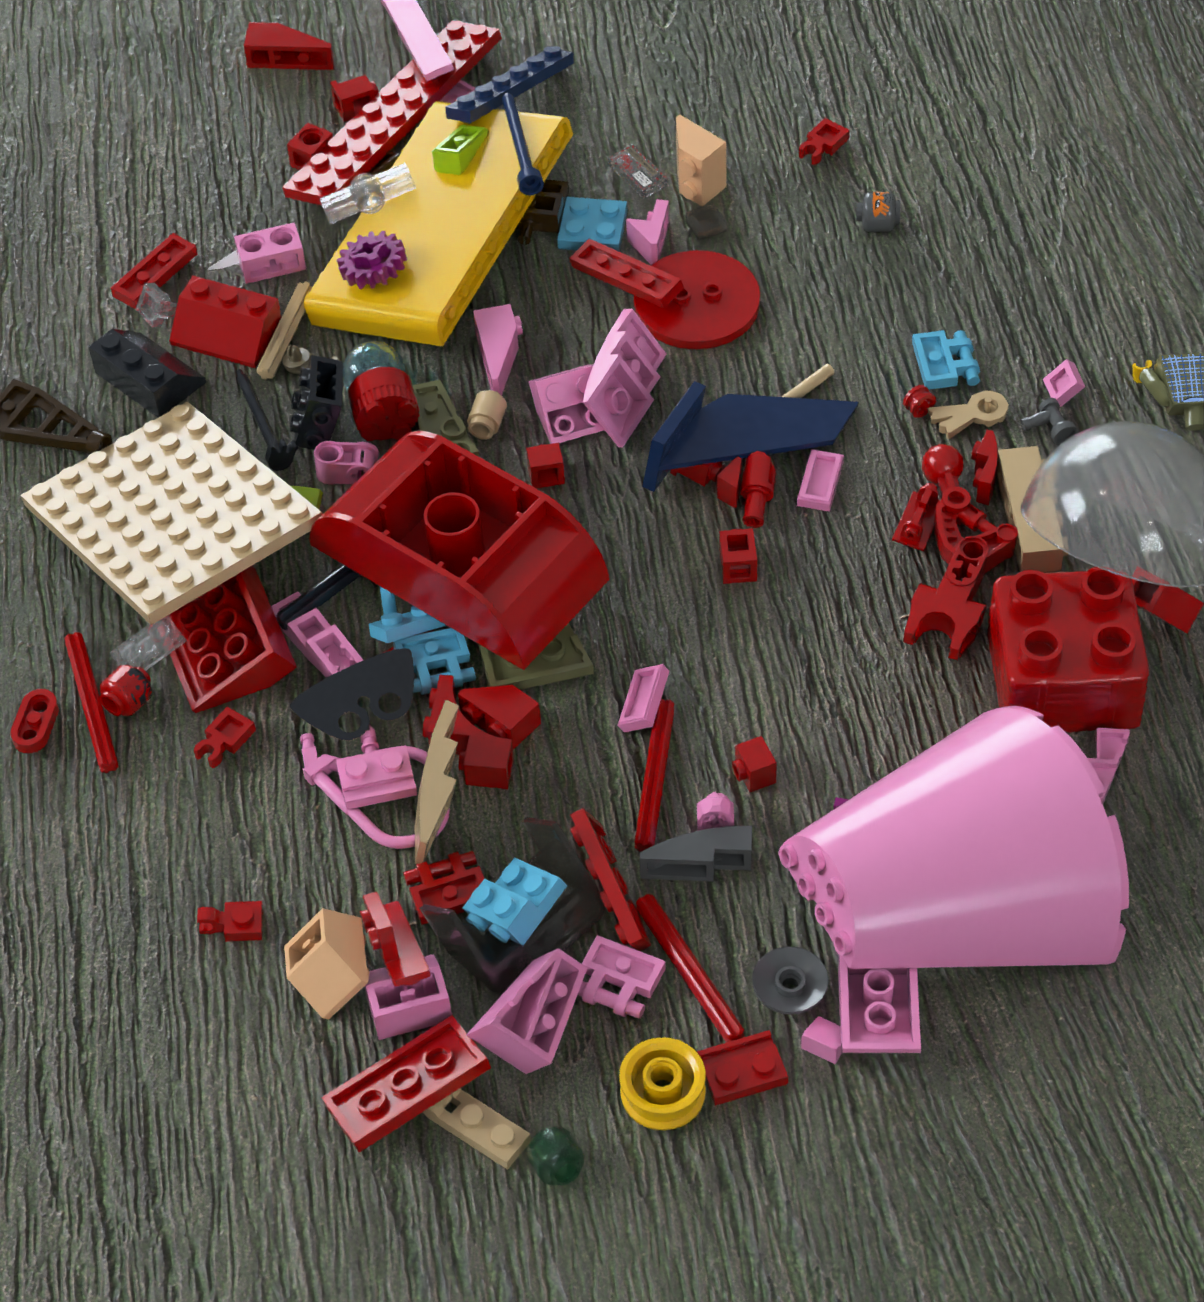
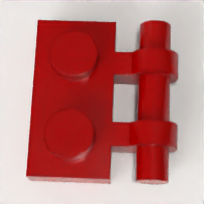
(446, 892)

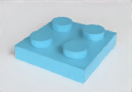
(592, 219)

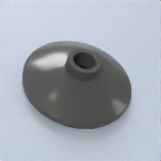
(792, 967)

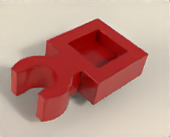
(823, 138)
(227, 733)

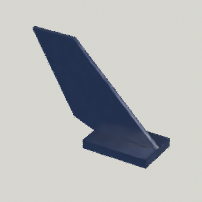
(739, 427)

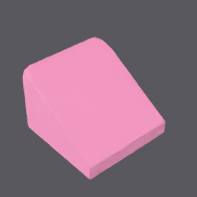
(823, 1039)

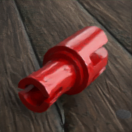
(757, 487)

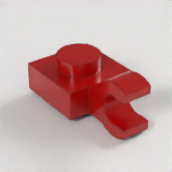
(239, 920)

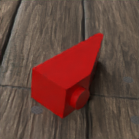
(285, 48)

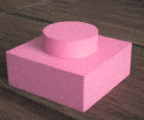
(1064, 382)

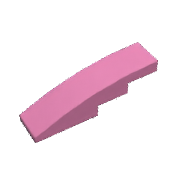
(318, 640)

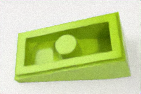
(458, 149)

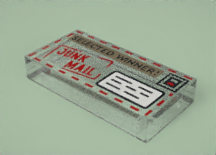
(637, 171)

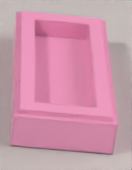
(820, 480)
(643, 698)

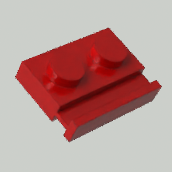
(743, 1067)

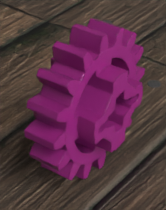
(372, 259)

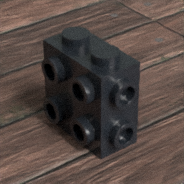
(317, 401)

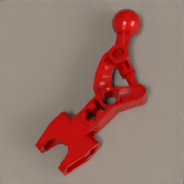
(969, 558)

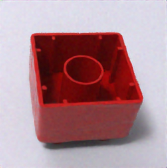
(1069, 648)

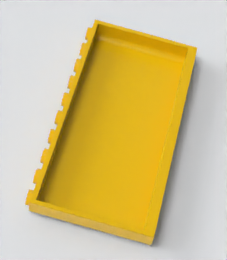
(448, 229)

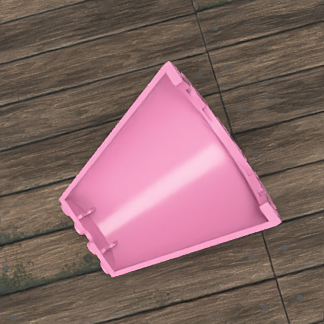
(972, 856)

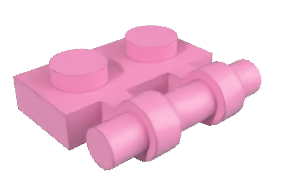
(622, 967)

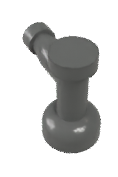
(1048, 413)

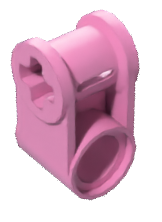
(343, 461)

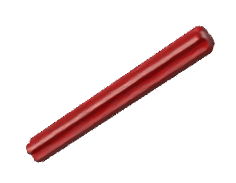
(91, 702)
(654, 776)
(689, 968)

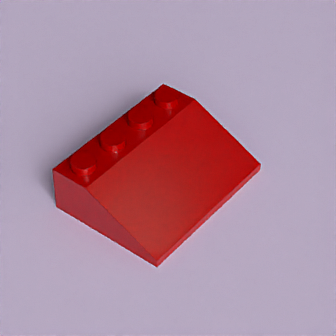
(230, 643)

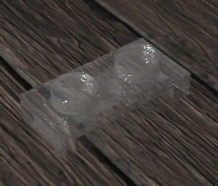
(149, 644)

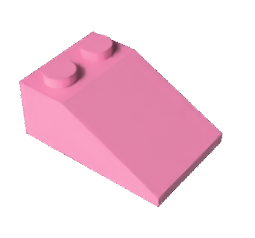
(879, 1010)

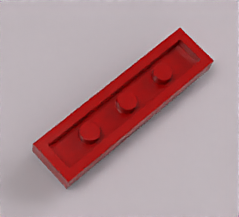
(626, 273)

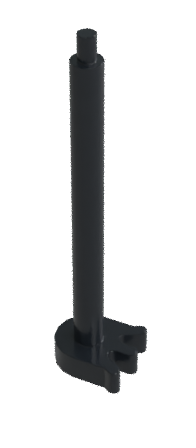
(278, 455)

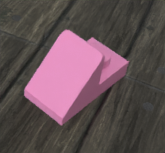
(649, 235)

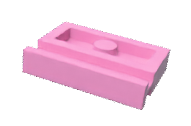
(376, 777)

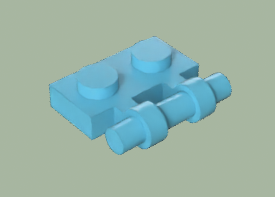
(936, 361)
(437, 650)

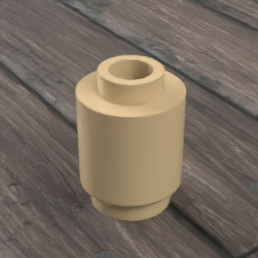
(486, 414)

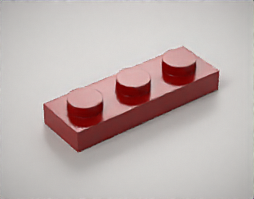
(154, 268)

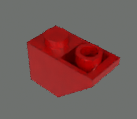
(1168, 604)
(501, 711)

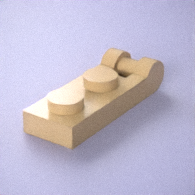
(480, 1127)

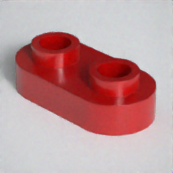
(31, 723)

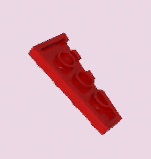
(590, 833)

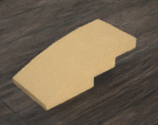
(436, 786)

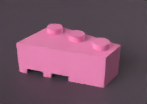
(532, 1012)

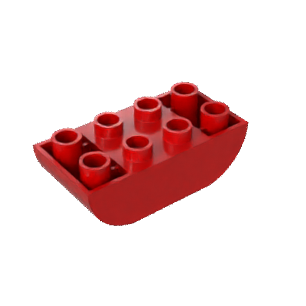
(465, 545)

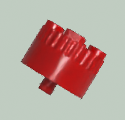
(383, 404)

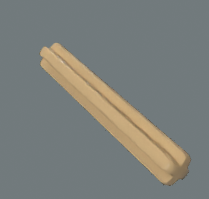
(284, 332)

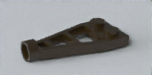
(19, 400)

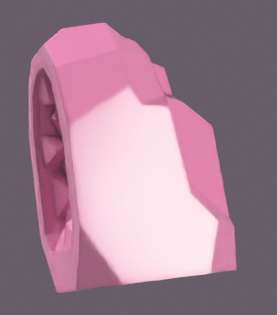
(715, 812)

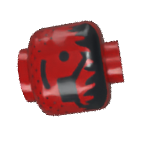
(125, 690)

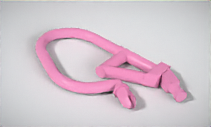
(318, 768)

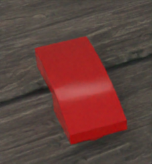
(985, 457)

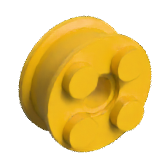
(667, 1105)

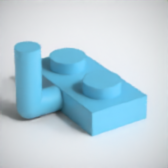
(398, 626)

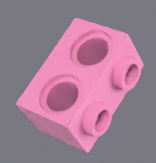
(270, 253)

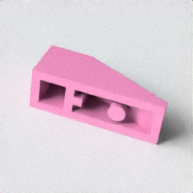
(498, 342)

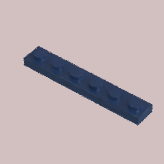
(515, 81)

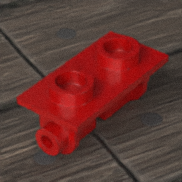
(918, 518)

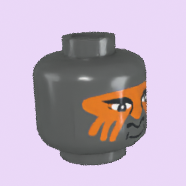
(878, 212)

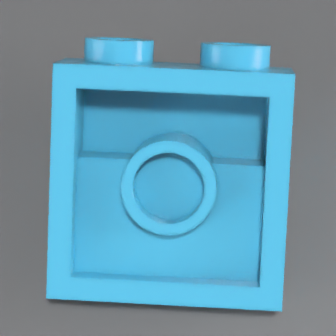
(515, 902)

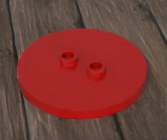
(711, 310)

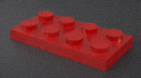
(406, 1083)

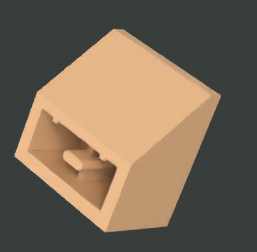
(328, 961)

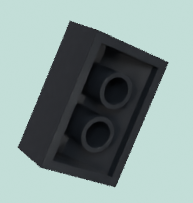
(143, 370)

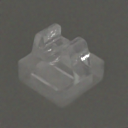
(155, 305)

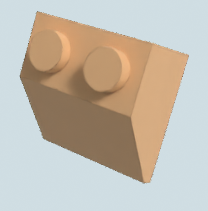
(699, 162)

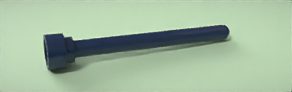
(529, 178)

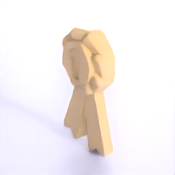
(983, 408)

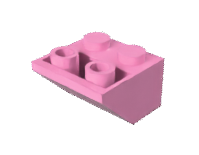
(561, 405)
(407, 1007)

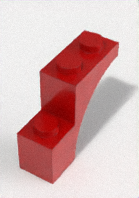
(482, 757)

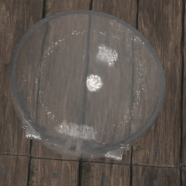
(1124, 502)

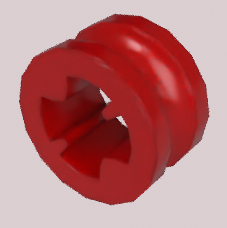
(919, 400)

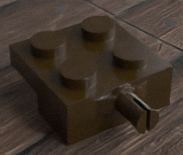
(544, 211)

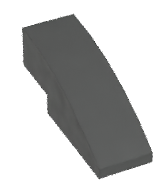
(698, 854)

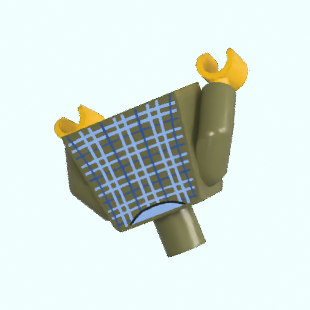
(1176, 385)

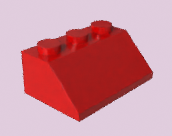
(224, 321)

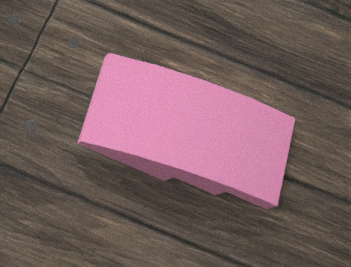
(624, 377)

